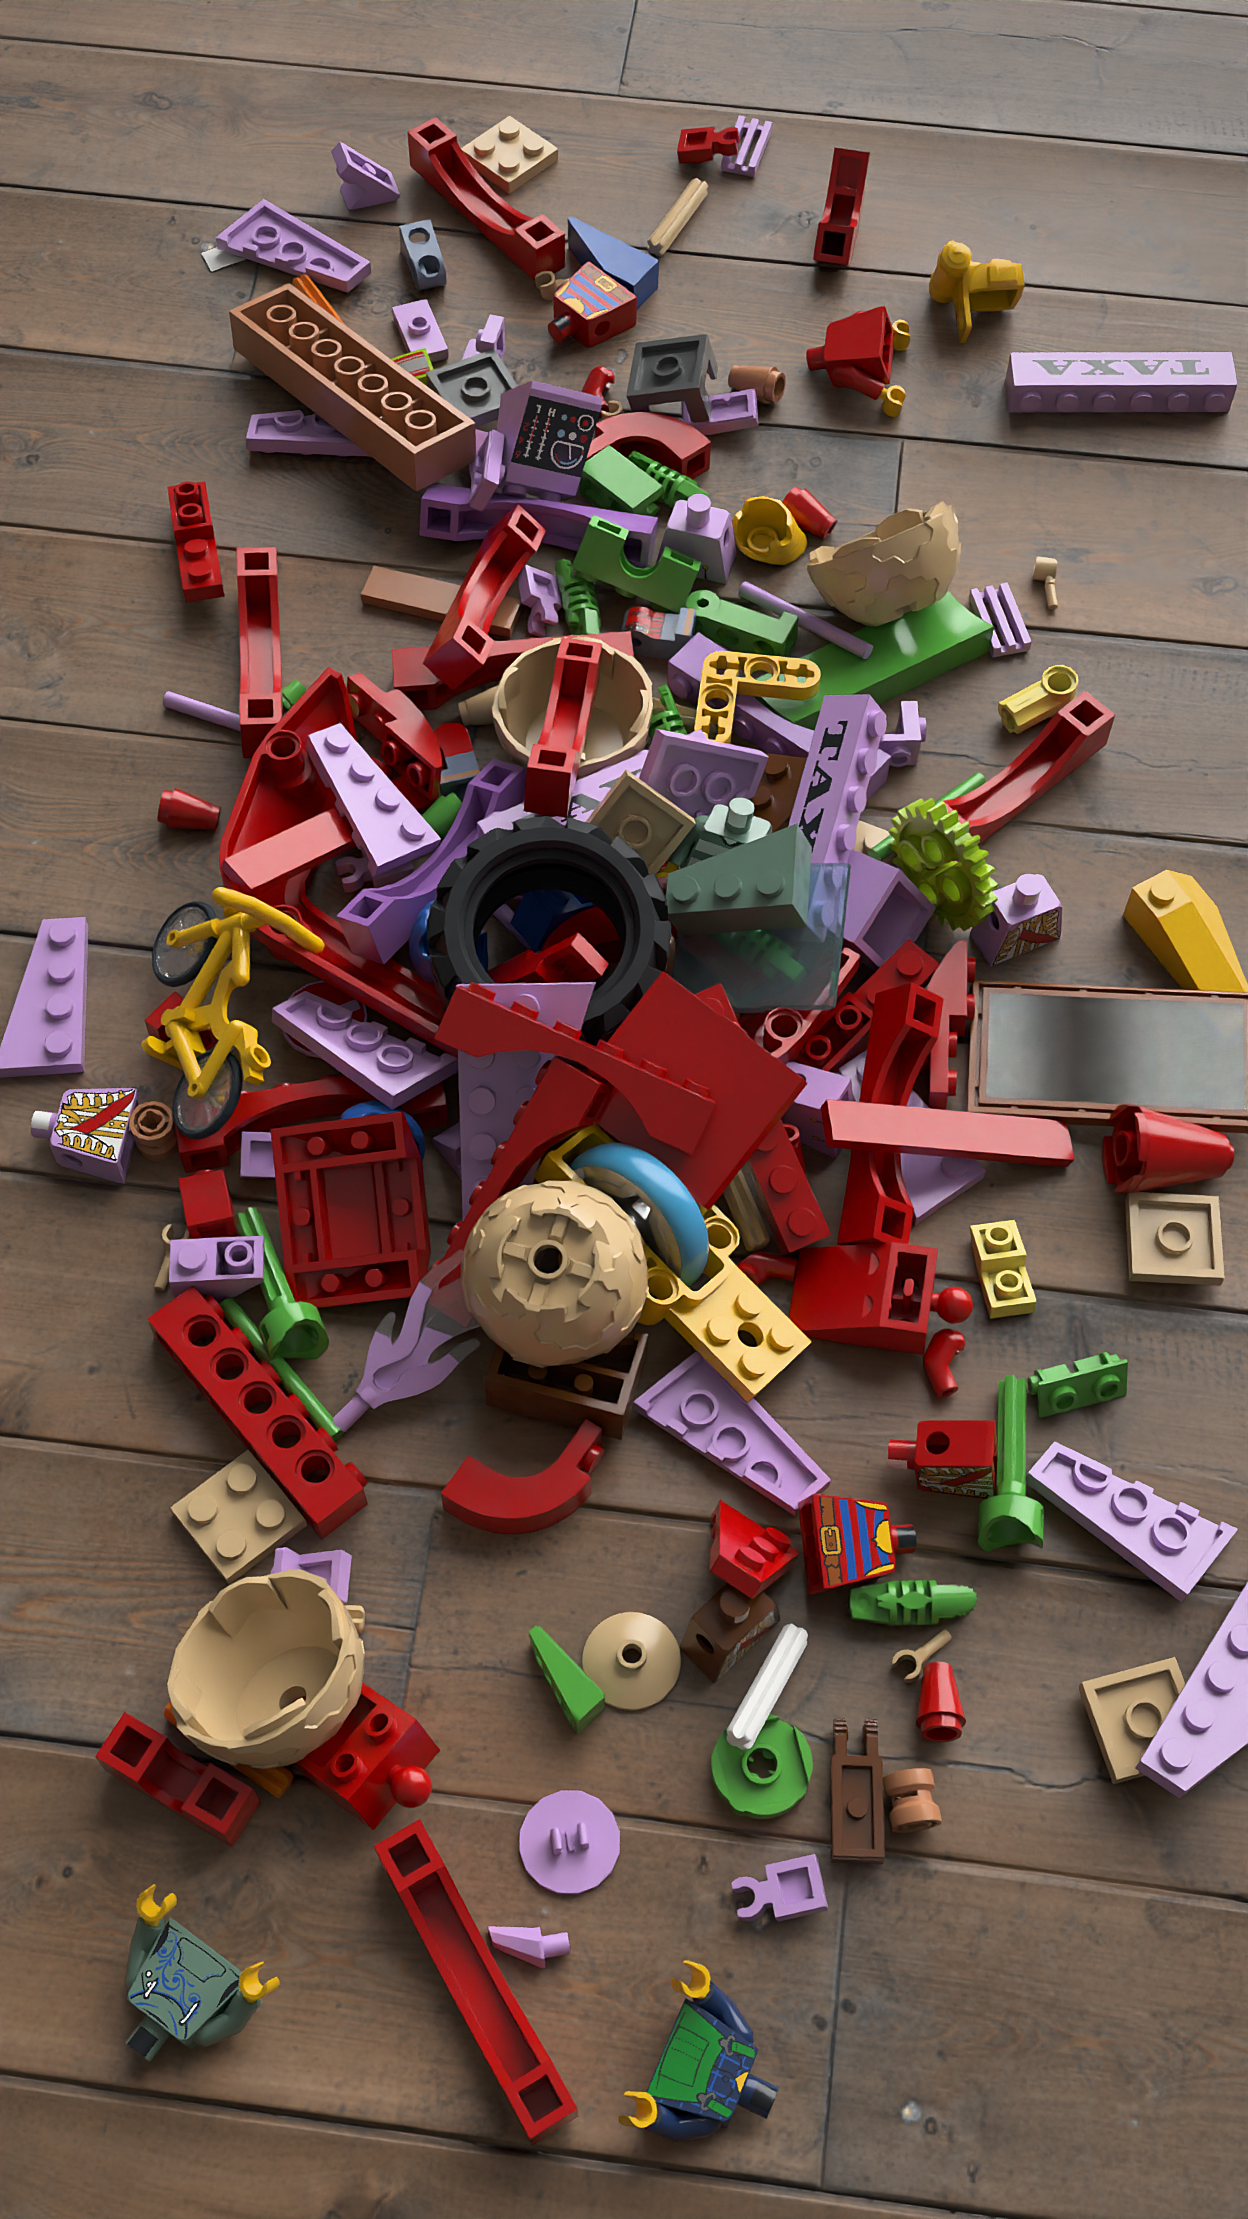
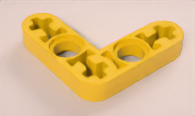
(729, 685)

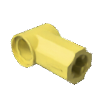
(1039, 700)

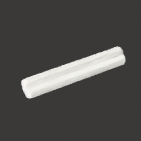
(767, 1687)

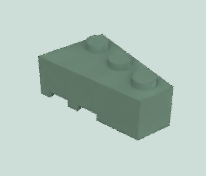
(745, 887)

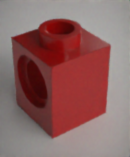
(208, 1205)

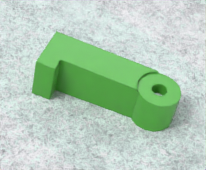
(741, 627)

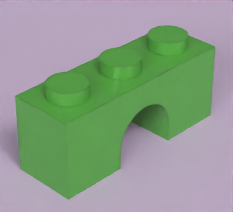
(603, 559)

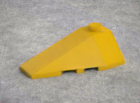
(1185, 932)

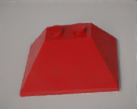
(351, 1209)

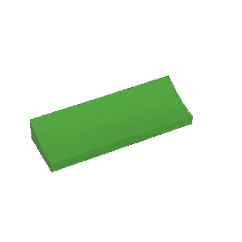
(902, 658)

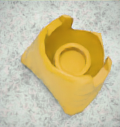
(768, 532)

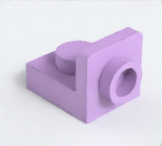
(488, 338)

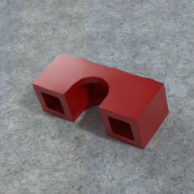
(176, 1781)

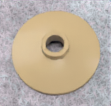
(632, 1684)

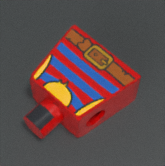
(592, 308)
(849, 1541)

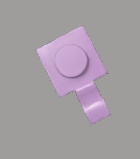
(542, 594)

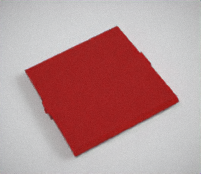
(701, 1045)

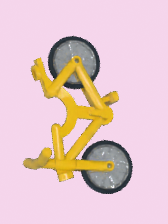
(197, 946)

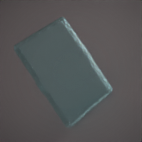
(775, 966)

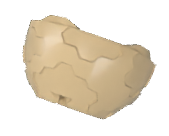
(891, 569)
(618, 716)
(564, 1313)
(255, 1656)

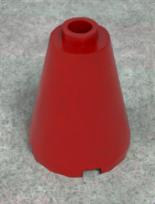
(1161, 1151)

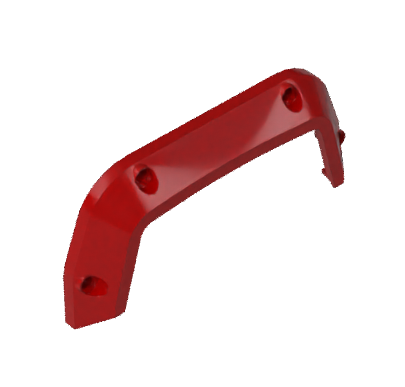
(287, 790)

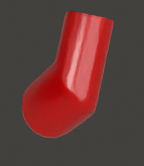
(597, 382)
(763, 1265)
(938, 1357)

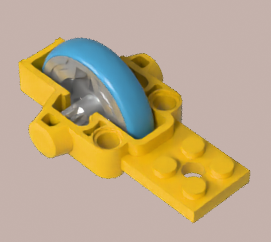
(678, 1254)

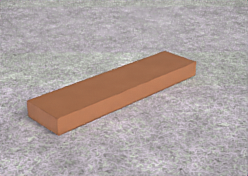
(428, 598)

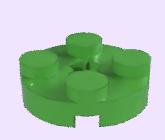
(769, 1796)

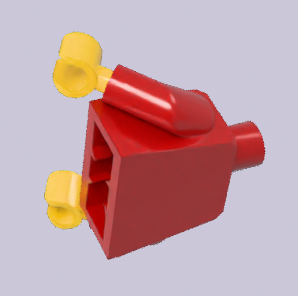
(861, 353)

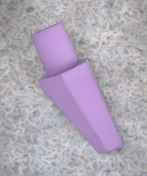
(529, 1944)

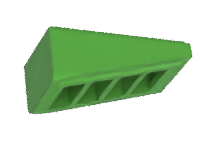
(574, 1690)

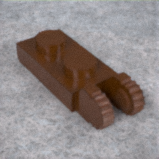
(856, 1798)

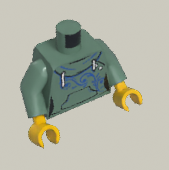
(184, 1984)

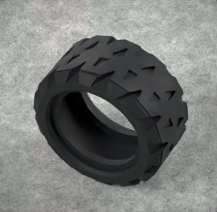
(556, 857)

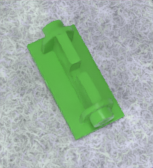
(1094, 1381)

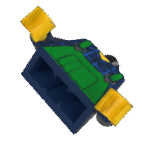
(702, 2068)

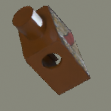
(732, 1627)

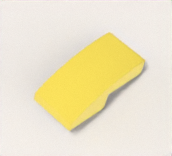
(1002, 1269)

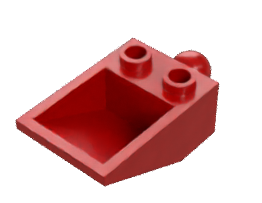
(859, 1299)
(373, 1760)

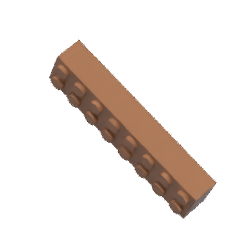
(353, 386)

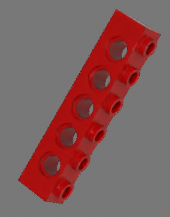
(322, 1504)

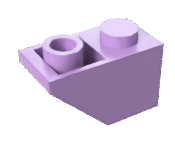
(216, 1265)

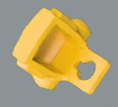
(974, 285)

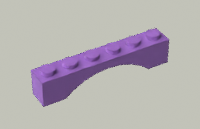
(448, 516)
(751, 718)
(383, 917)

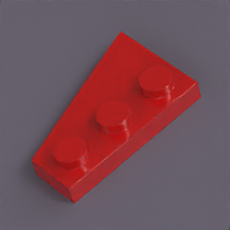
(748, 1553)

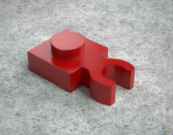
(702, 143)

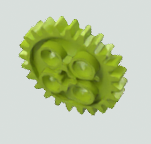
(929, 839)

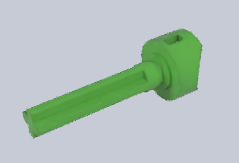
(291, 1326)
(1011, 1515)

